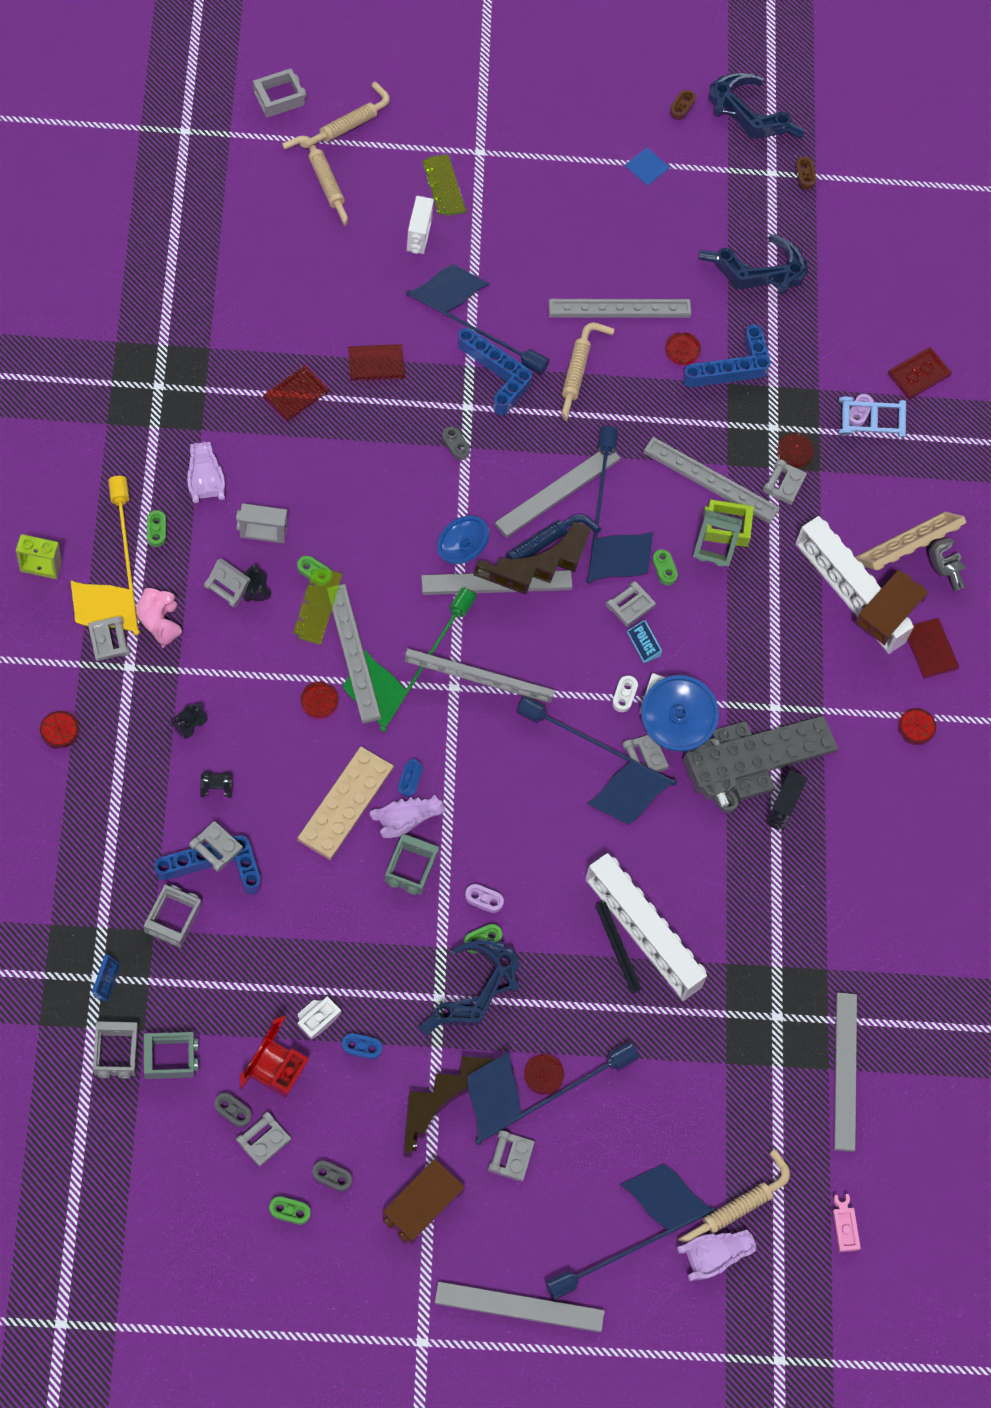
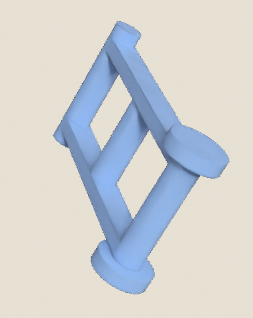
(848, 430)

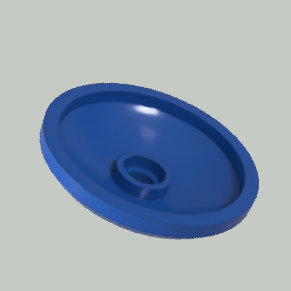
(463, 540)

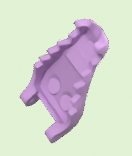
(204, 474)
(405, 815)
(714, 1253)

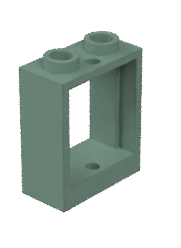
(721, 521)
(416, 846)
(169, 1038)

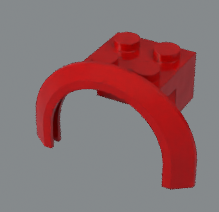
(274, 1064)

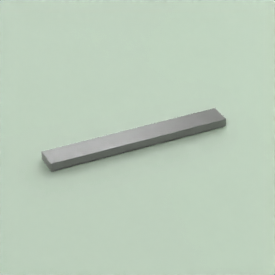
(619, 308)
(710, 479)
(554, 493)
(454, 582)
(355, 657)
(479, 676)
(845, 1072)
(519, 1307)

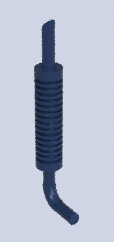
(548, 535)

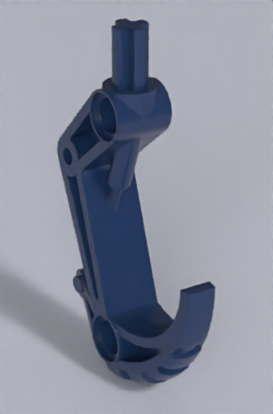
(754, 125)
(744, 277)
(459, 1011)

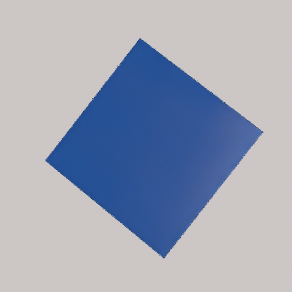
(647, 166)

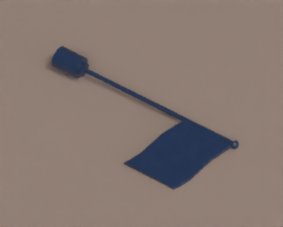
(451, 289)
(618, 553)
(628, 791)
(497, 1097)
(664, 1199)

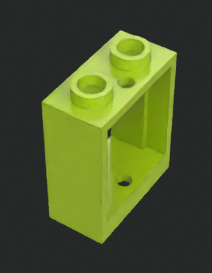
(723, 536)
(47, 557)

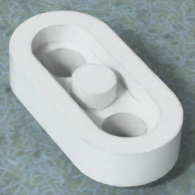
(625, 695)

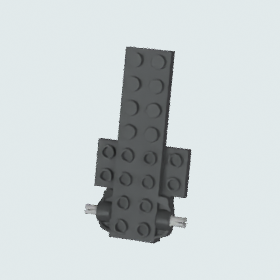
(742, 760)

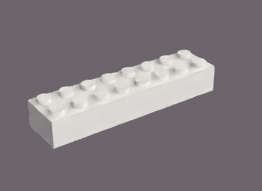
(844, 573)
(646, 927)

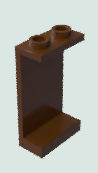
(891, 606)
(422, 1201)

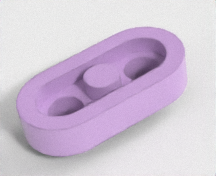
(860, 413)
(484, 898)

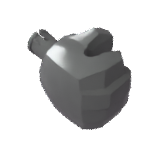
(947, 566)

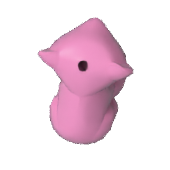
(151, 612)

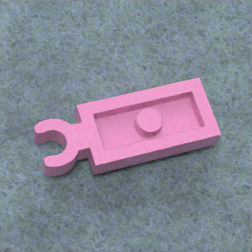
(845, 1226)

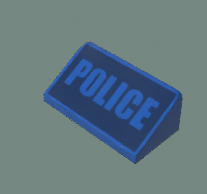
(106, 978)

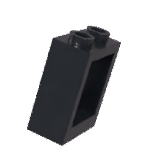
(786, 800)

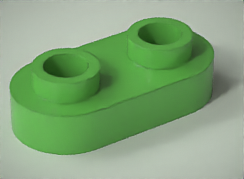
(156, 530)
(312, 563)
(664, 566)
(483, 933)
(290, 1207)

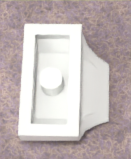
(318, 1016)

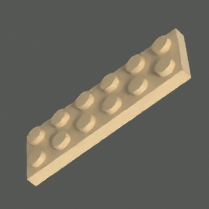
(910, 540)
(345, 803)

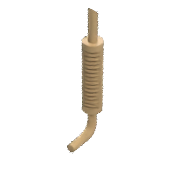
(351, 119)
(324, 176)
(577, 365)
(743, 1204)

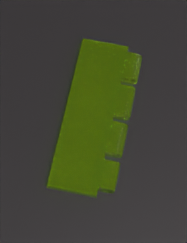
(444, 185)
(320, 607)

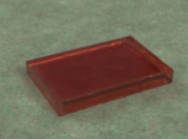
(376, 362)
(919, 373)
(296, 393)
(932, 649)

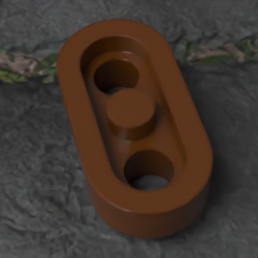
(680, 106)
(806, 174)

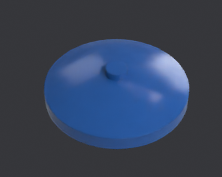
(679, 713)

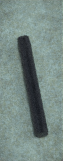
(618, 947)

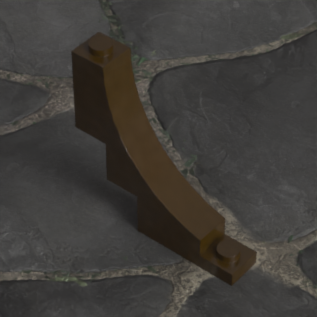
(518, 573)
(426, 1106)

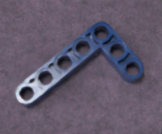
(735, 365)
(497, 366)
(196, 865)

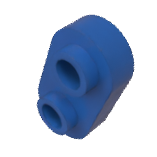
(410, 777)
(362, 1044)

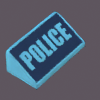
(644, 642)

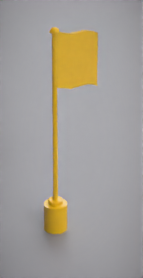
(106, 601)

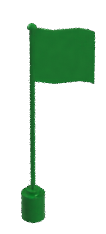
(387, 689)

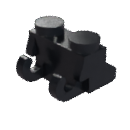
(257, 587)
(188, 719)
(216, 781)

